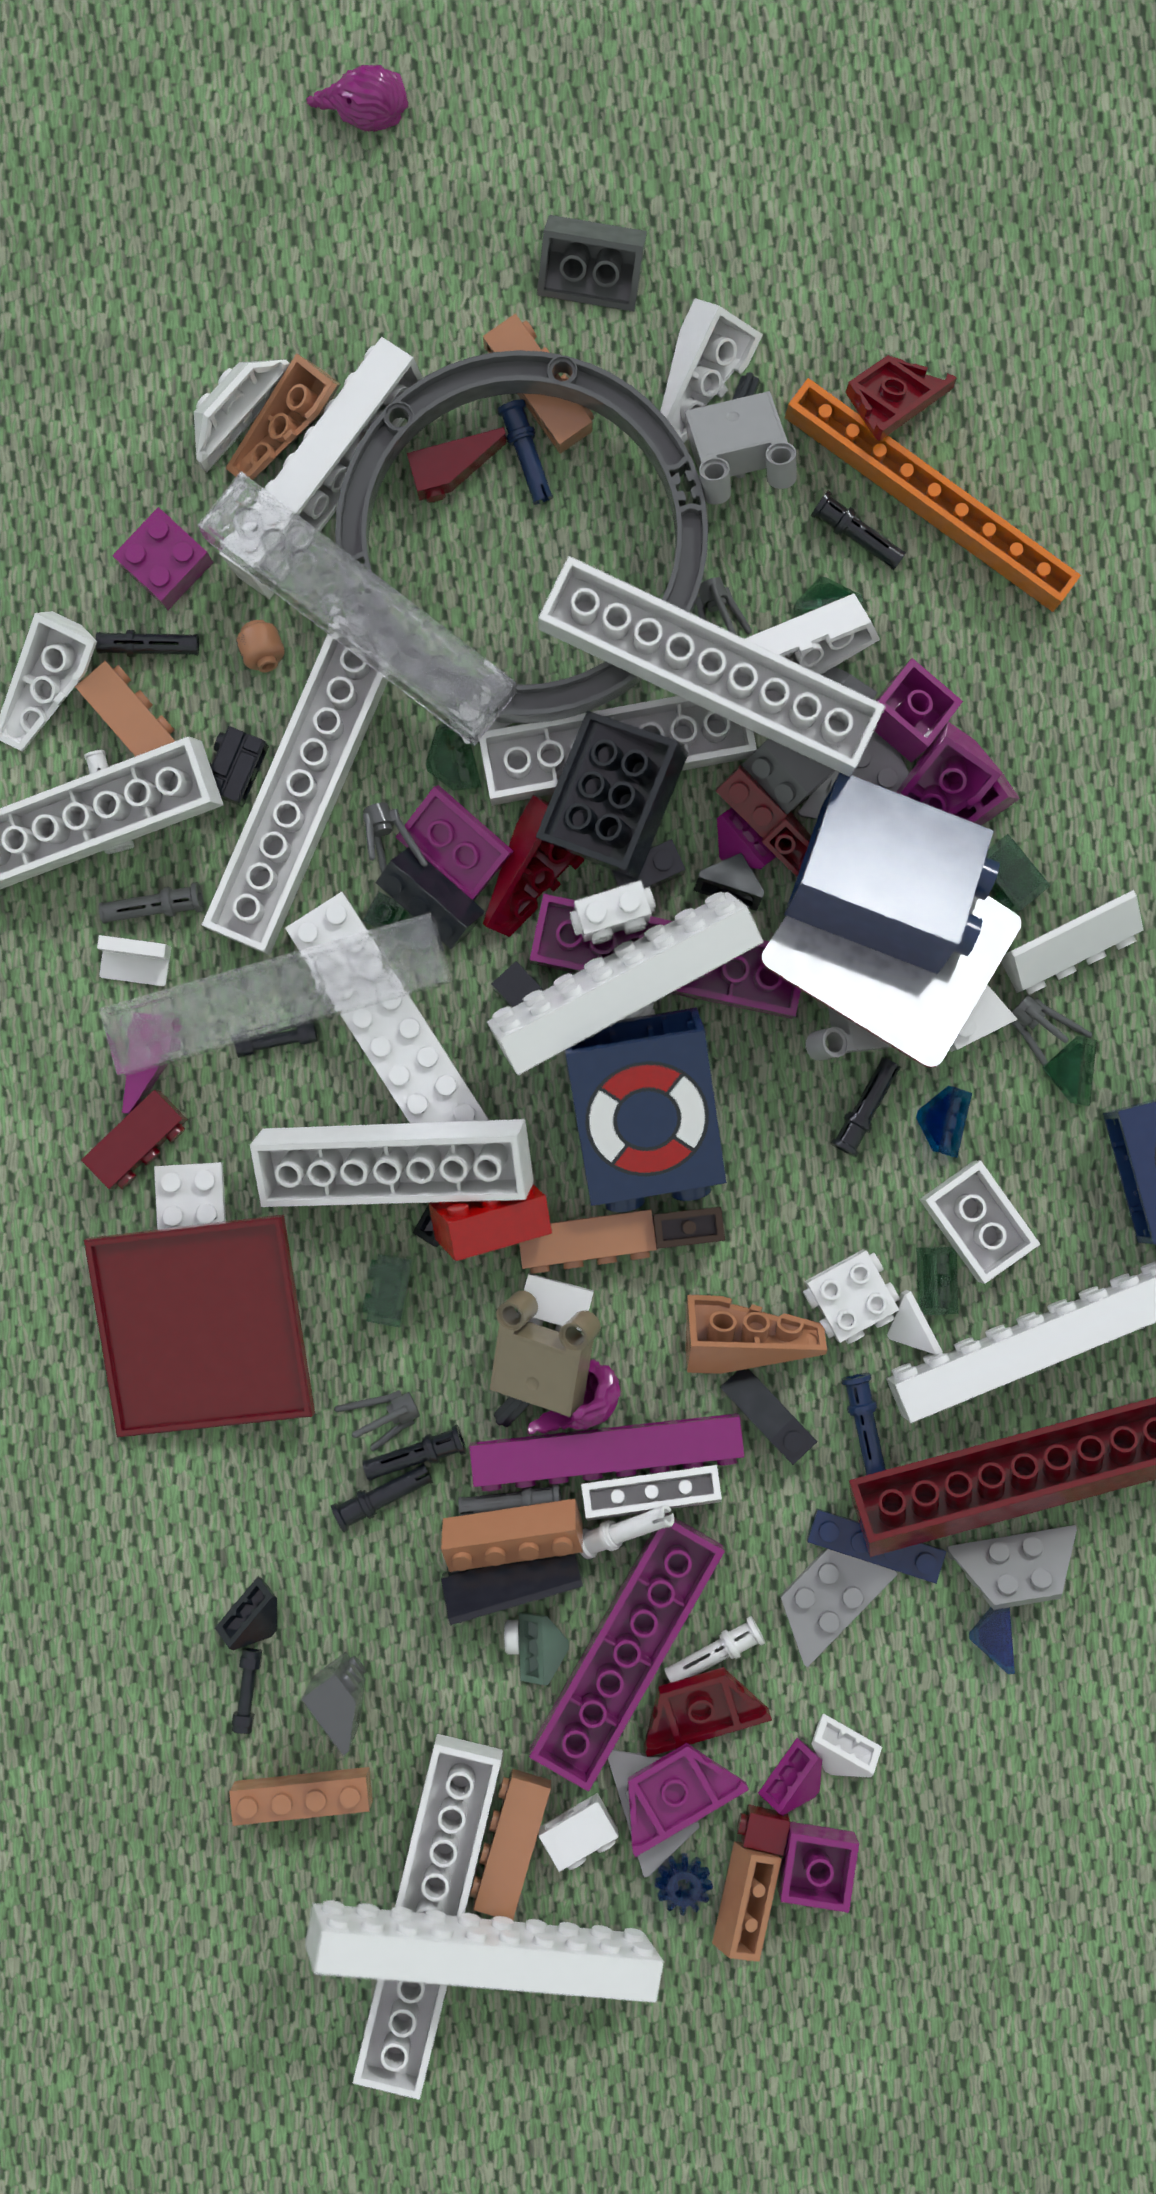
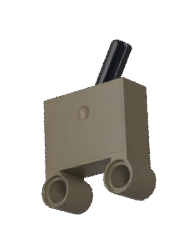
(538, 1362)

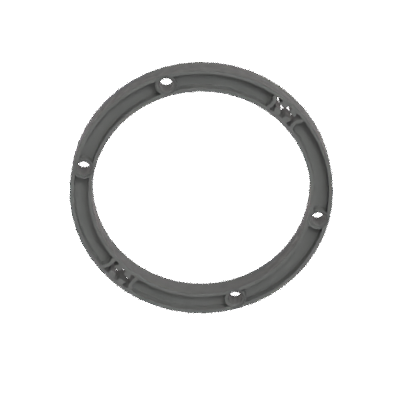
(588, 386)

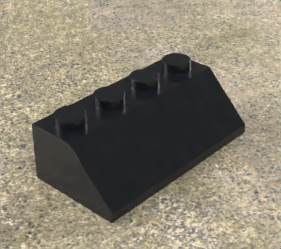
(500, 1587)

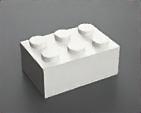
(979, 1221)

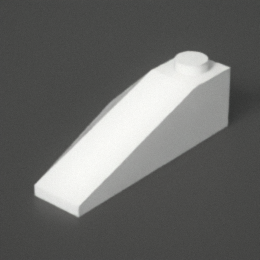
(705, 356)
(47, 671)

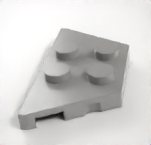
(878, 765)
(1018, 1567)
(830, 1598)
(623, 1765)

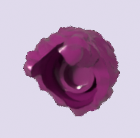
(365, 98)
(598, 1405)

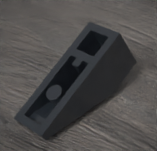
(769, 1415)

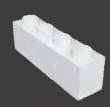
(650, 1492)

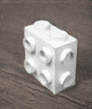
(612, 911)
(852, 1297)

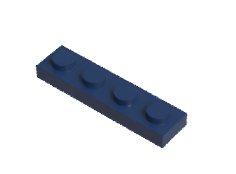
(847, 1538)

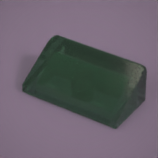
(937, 1280)

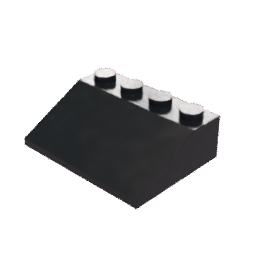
(613, 793)

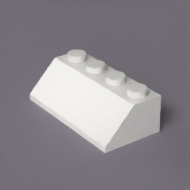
(1074, 942)

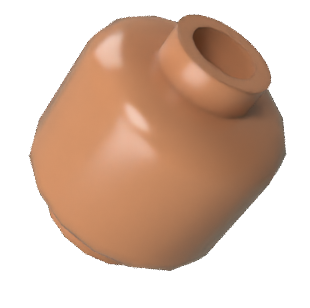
(260, 645)

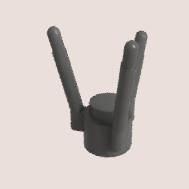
(716, 597)
(379, 823)
(1031, 1013)
(401, 1410)

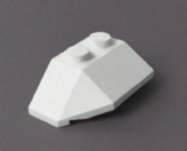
(233, 406)

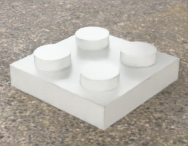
(189, 1194)

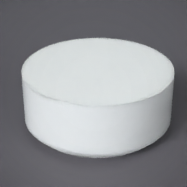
(511, 1637)

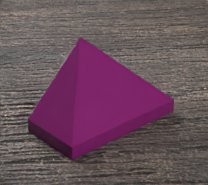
(738, 837)
(794, 1779)

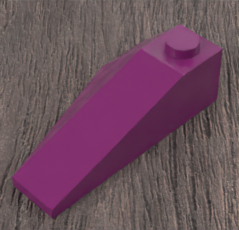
(951, 772)

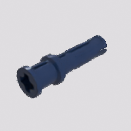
(521, 437)
(863, 1409)

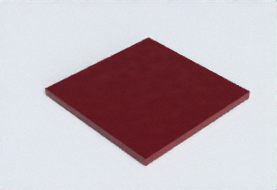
(200, 1326)

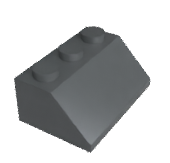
(591, 262)
(337, 1699)

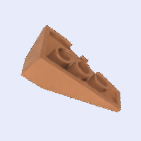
(286, 415)
(737, 1338)

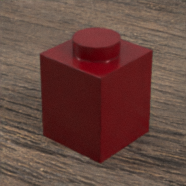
(763, 1829)

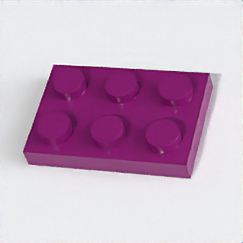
(456, 842)

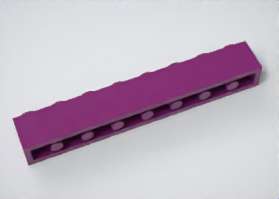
(606, 1450)

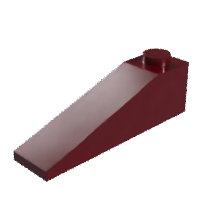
(526, 872)

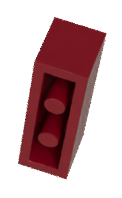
(135, 1141)

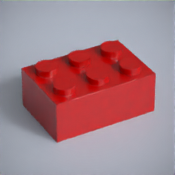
(485, 1226)

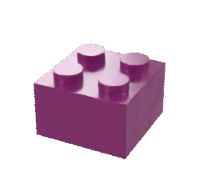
(163, 558)
(914, 710)
(818, 1867)

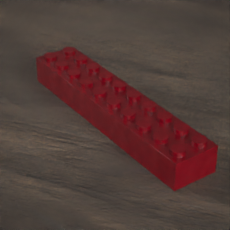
(1006, 1477)

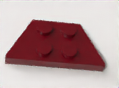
(894, 393)
(701, 1710)

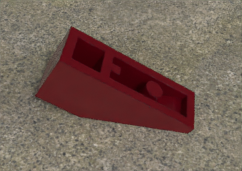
(448, 464)

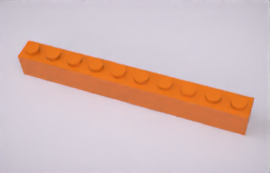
(931, 496)

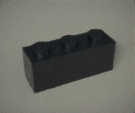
(429, 891)

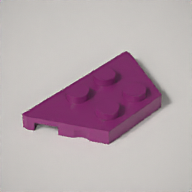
(677, 1794)

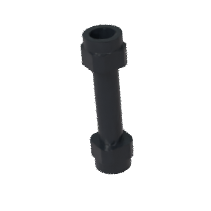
(304, 1034)
(243, 1718)

